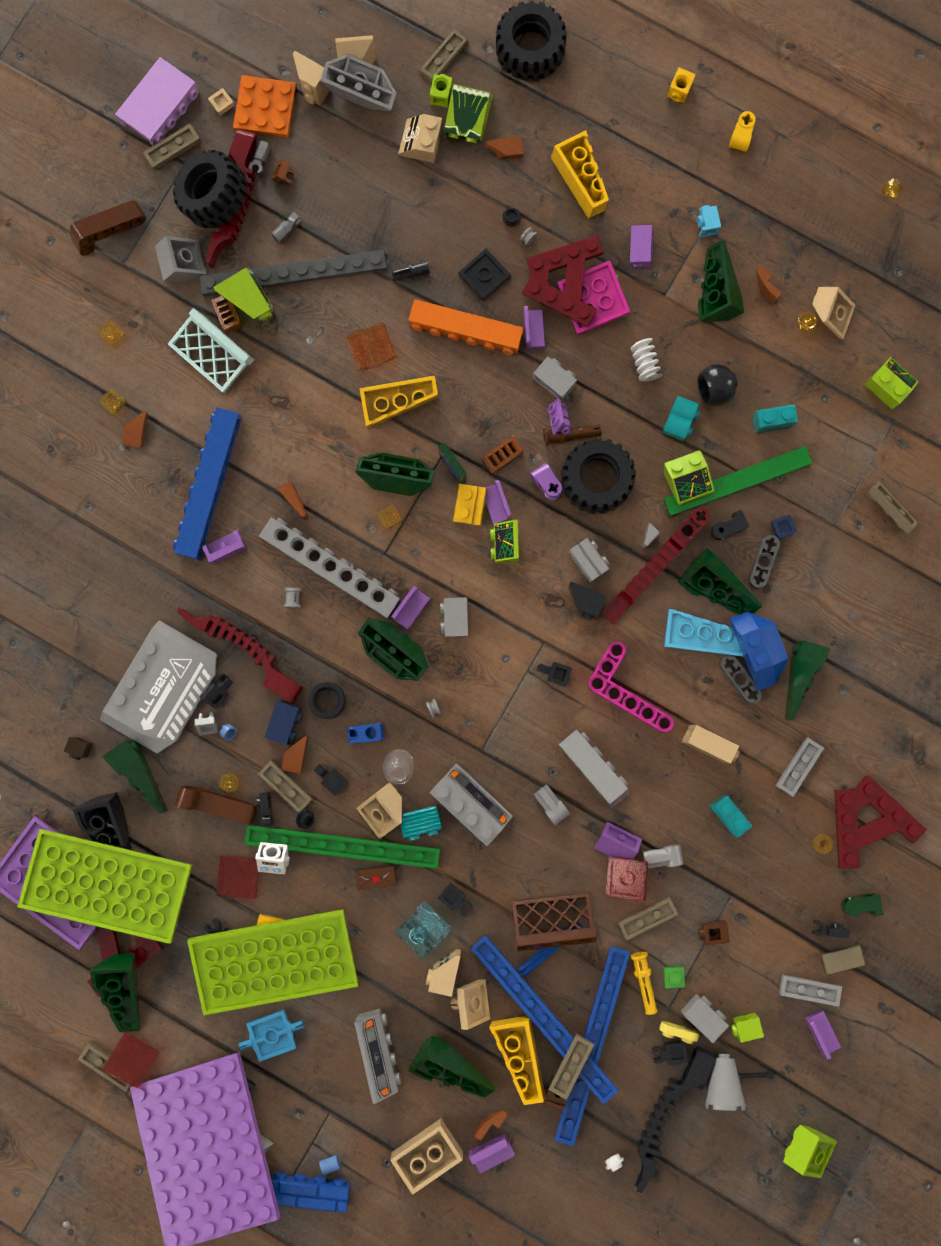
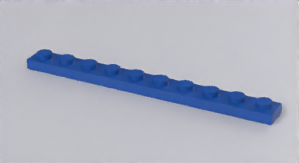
(541, 1015)
(596, 1033)

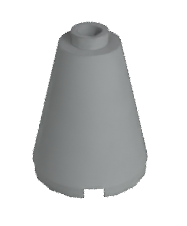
(724, 1086)

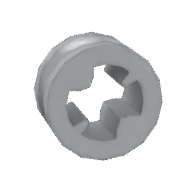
(528, 236)
(433, 708)

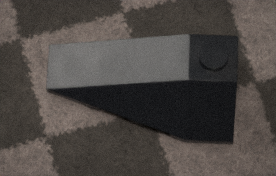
(104, 820)

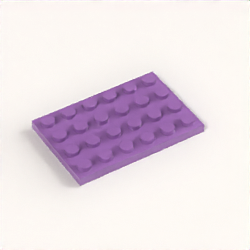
(12, 877)

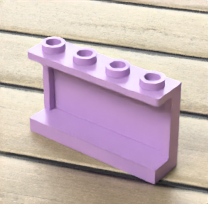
(158, 101)

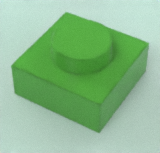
(674, 977)

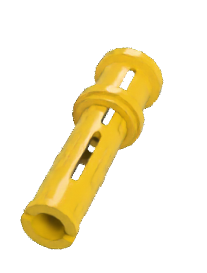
(644, 973)

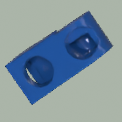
(366, 733)

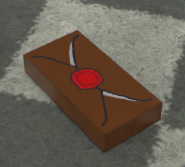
(375, 877)

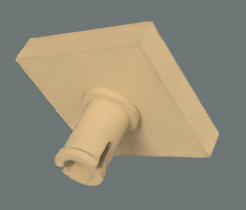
(472, 1004)

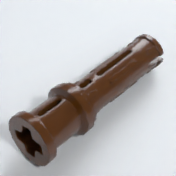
(575, 433)

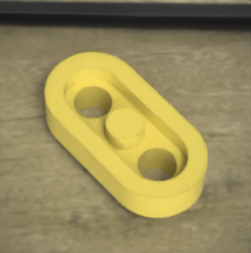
(687, 1034)

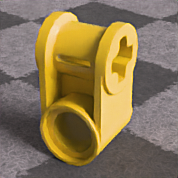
(743, 133)

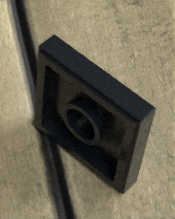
(484, 274)

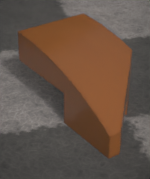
(507, 147)
(766, 288)
(134, 431)
(294, 756)
(495, 1118)

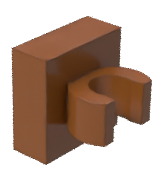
(280, 172)

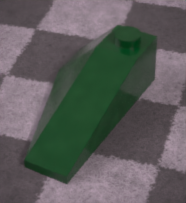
(721, 292)
(129, 761)

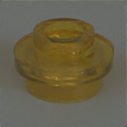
(892, 188)
(828, 846)

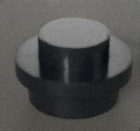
(511, 217)
(305, 819)

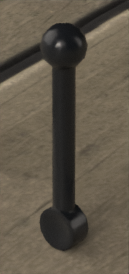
(770, 1074)

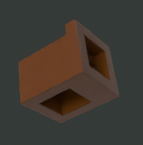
(720, 936)
(554, 1100)

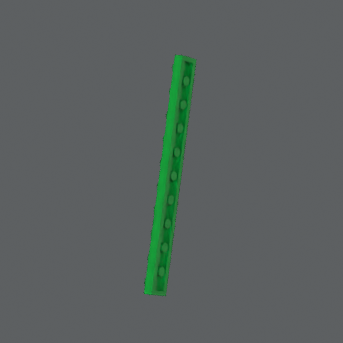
(344, 846)

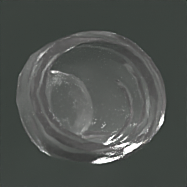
(398, 766)

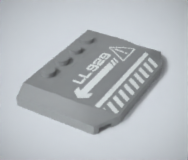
(161, 688)

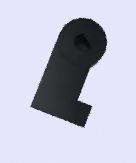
(724, 530)

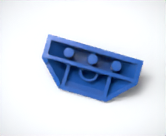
(760, 648)

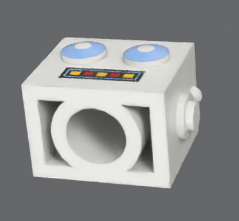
(272, 858)

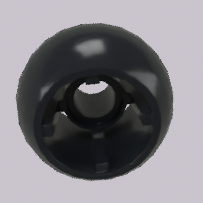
(717, 385)

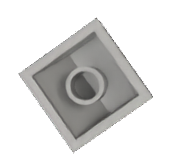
(180, 259)

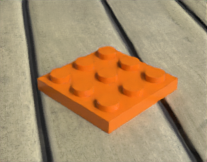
(265, 106)

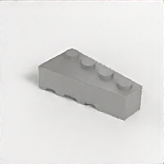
(594, 768)

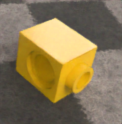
(682, 78)

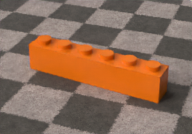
(465, 327)

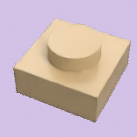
(221, 102)

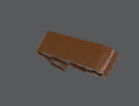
(105, 224)
(215, 804)

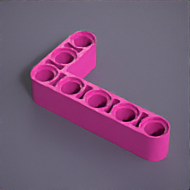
(623, 694)

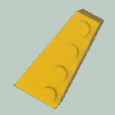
(396, 398)
(519, 1049)

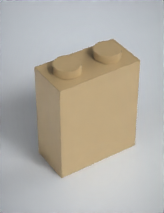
(711, 744)

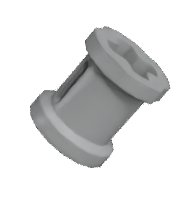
(292, 597)

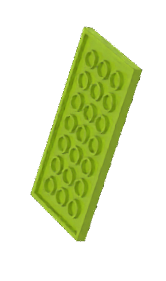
(105, 886)
(273, 962)

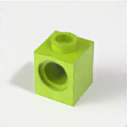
(438, 97)
(747, 1027)

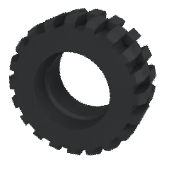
(531, 18)
(197, 178)
(606, 452)

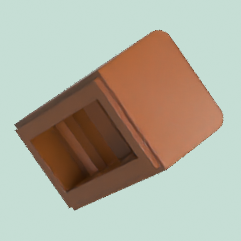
(229, 327)
(505, 445)
(291, 495)

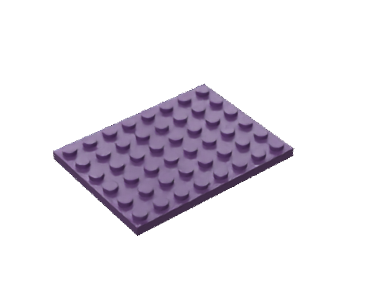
(204, 1152)

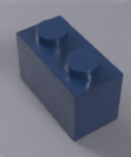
(283, 723)

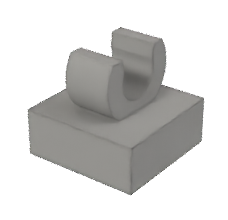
(206, 725)

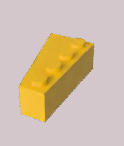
(580, 173)

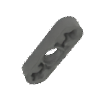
(764, 576)
(736, 664)

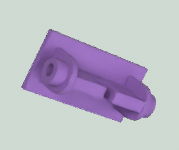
(558, 417)

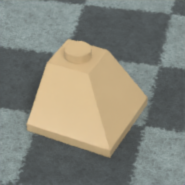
(359, 47)
(834, 309)
(382, 810)

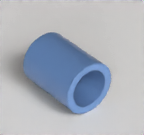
(330, 1164)

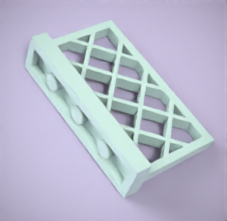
(223, 341)

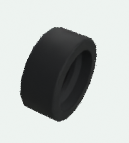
(341, 698)

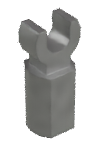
(260, 157)
(286, 228)

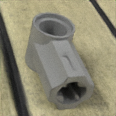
(554, 808)
(667, 856)

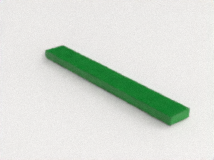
(745, 478)

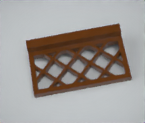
(558, 938)

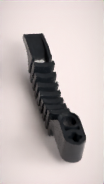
(694, 1076)

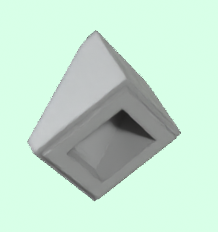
(650, 534)

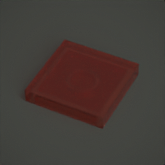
(237, 877)
(627, 878)
(131, 1060)

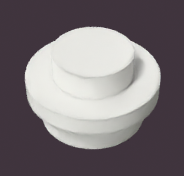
(614, 1162)

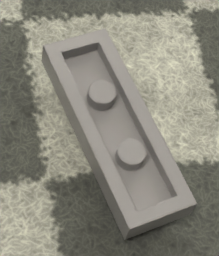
(799, 766)
(810, 990)

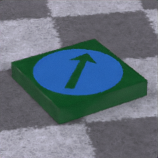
(452, 463)

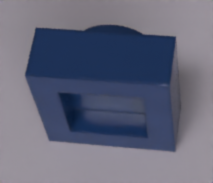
(783, 527)

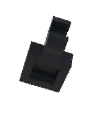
(215, 694)
(332, 780)
(834, 930)

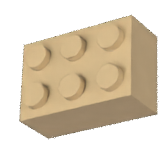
(426, 1156)

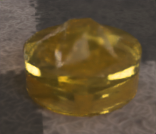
(807, 321)
(228, 782)

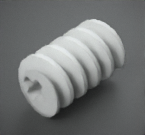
(644, 360)

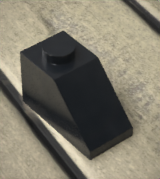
(587, 601)

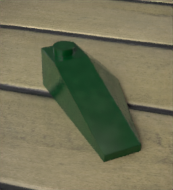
(715, 581)
(805, 662)
(118, 988)
(442, 1062)

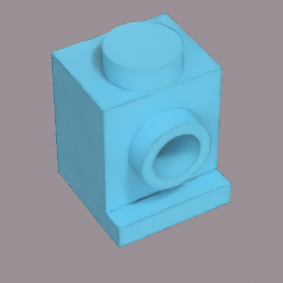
(708, 221)

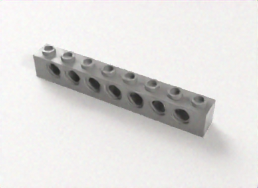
(271, 535)

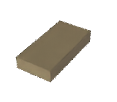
(842, 959)

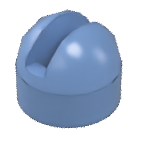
(228, 735)

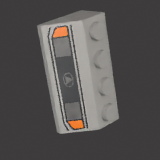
(471, 804)
(377, 1055)

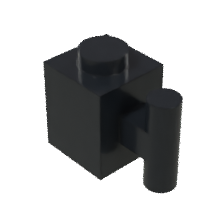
(556, 673)

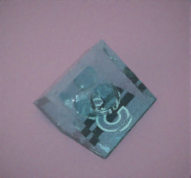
(423, 930)

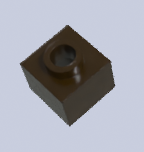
(78, 748)

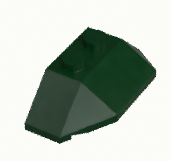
(394, 473)
(393, 650)

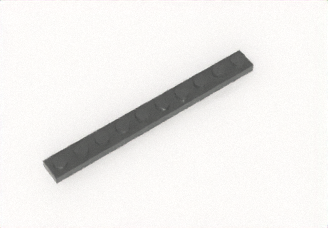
(305, 271)

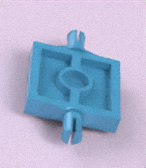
(271, 1035)

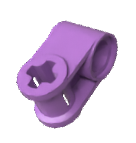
(545, 479)

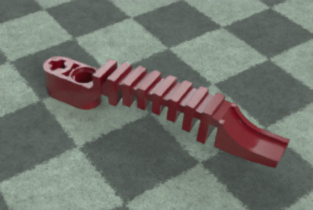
(241, 154)
(652, 569)
(274, 680)

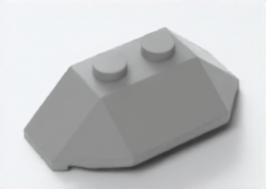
(359, 82)

